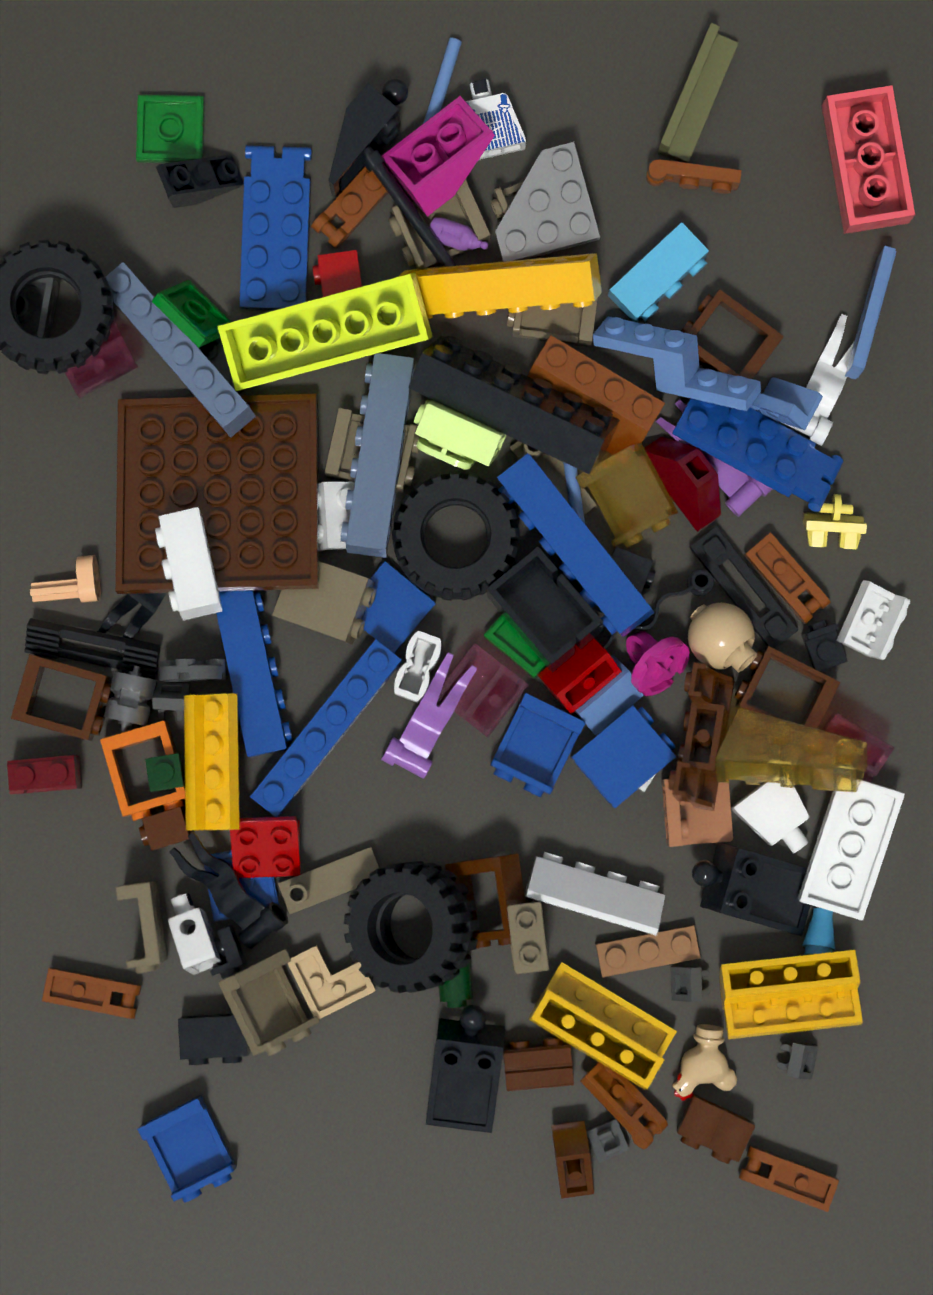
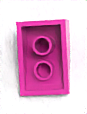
(439, 155)

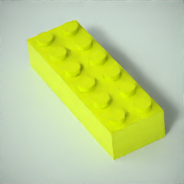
(325, 331)

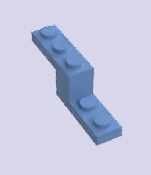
(677, 363)

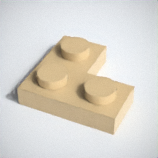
(325, 991)

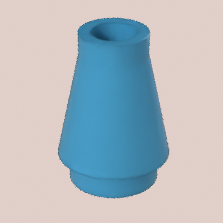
(820, 933)

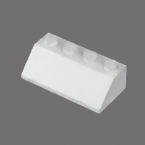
(594, 894)

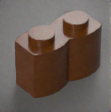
(715, 1128)

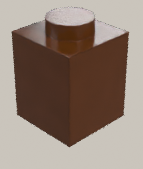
(164, 829)

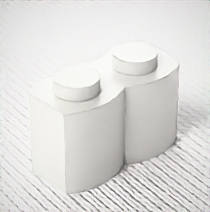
(421, 657)

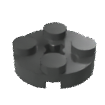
(192, 671)

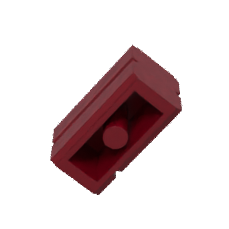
(44, 774)

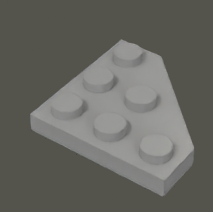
(549, 209)

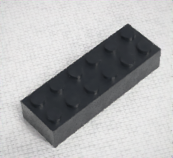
(514, 403)

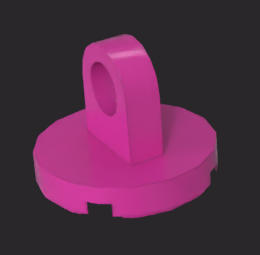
(655, 661)

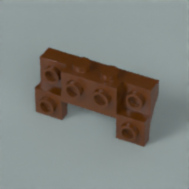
(706, 729)

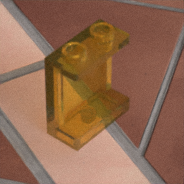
(629, 495)

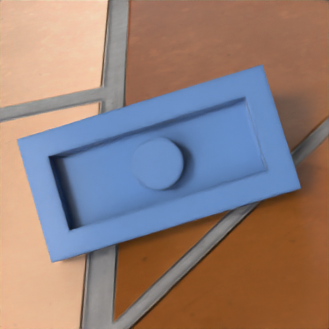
(787, 403)
(609, 701)

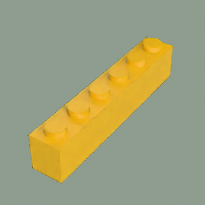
(509, 285)

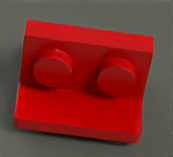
(266, 847)

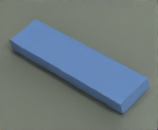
(870, 312)

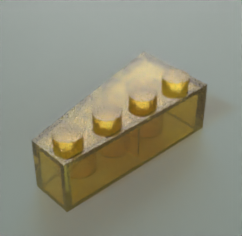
(789, 754)

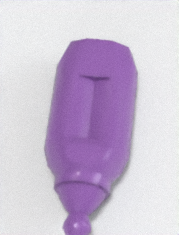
(455, 234)

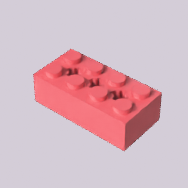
(883, 144)

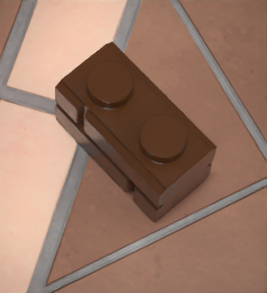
(538, 1064)

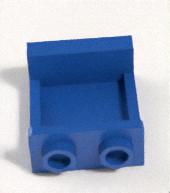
(536, 745)
(624, 755)
(188, 1149)

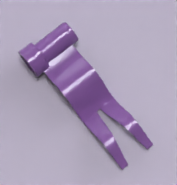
(735, 484)
(427, 723)

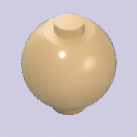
(722, 636)

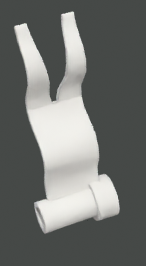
(829, 383)

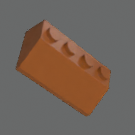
(599, 387)

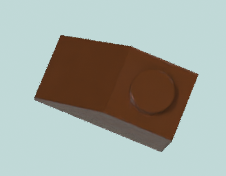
(572, 1159)

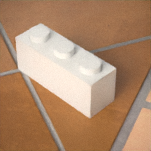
(188, 564)

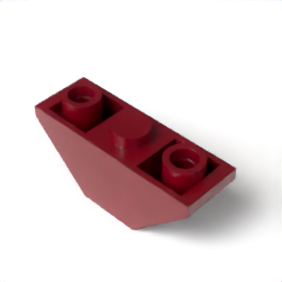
(687, 479)

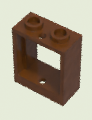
(707, 360)
(30, 686)
(821, 701)
(509, 889)

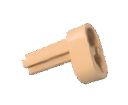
(85, 586)

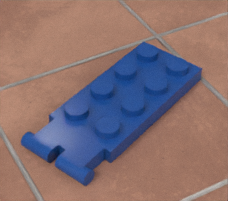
(275, 229)
(760, 449)

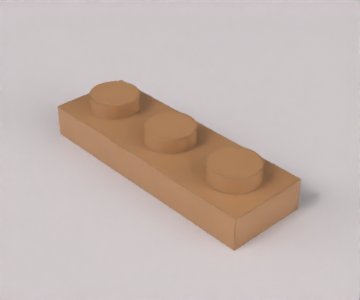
(647, 951)

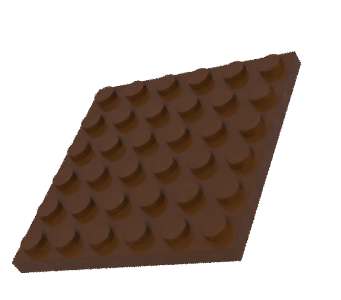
(250, 490)

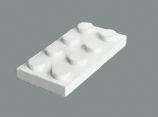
(851, 849)

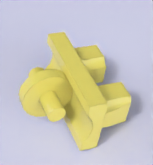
(820, 524)

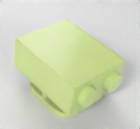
(456, 436)

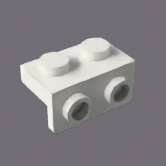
(332, 513)
(873, 620)

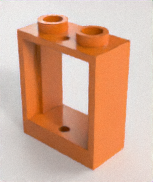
(131, 738)

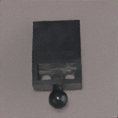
(367, 121)
(753, 888)
(466, 1072)

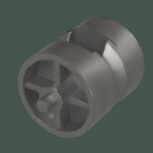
(130, 698)

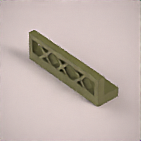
(698, 96)

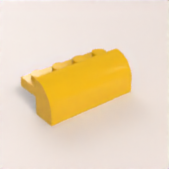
(211, 762)
(790, 994)
(602, 1025)

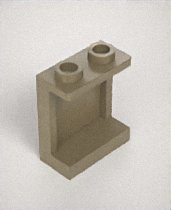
(460, 208)
(565, 323)
(344, 450)
(331, 609)
(150, 922)
(527, 937)
(266, 1005)

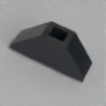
(199, 179)

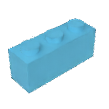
(659, 274)

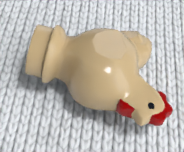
(704, 1064)

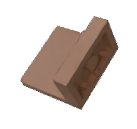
(697, 826)

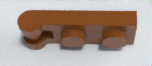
(693, 175)
(351, 207)
(787, 577)
(90, 992)
(625, 1104)
(790, 1179)

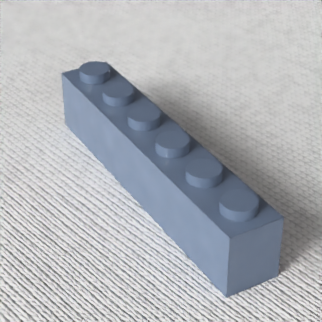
(178, 351)
(379, 455)

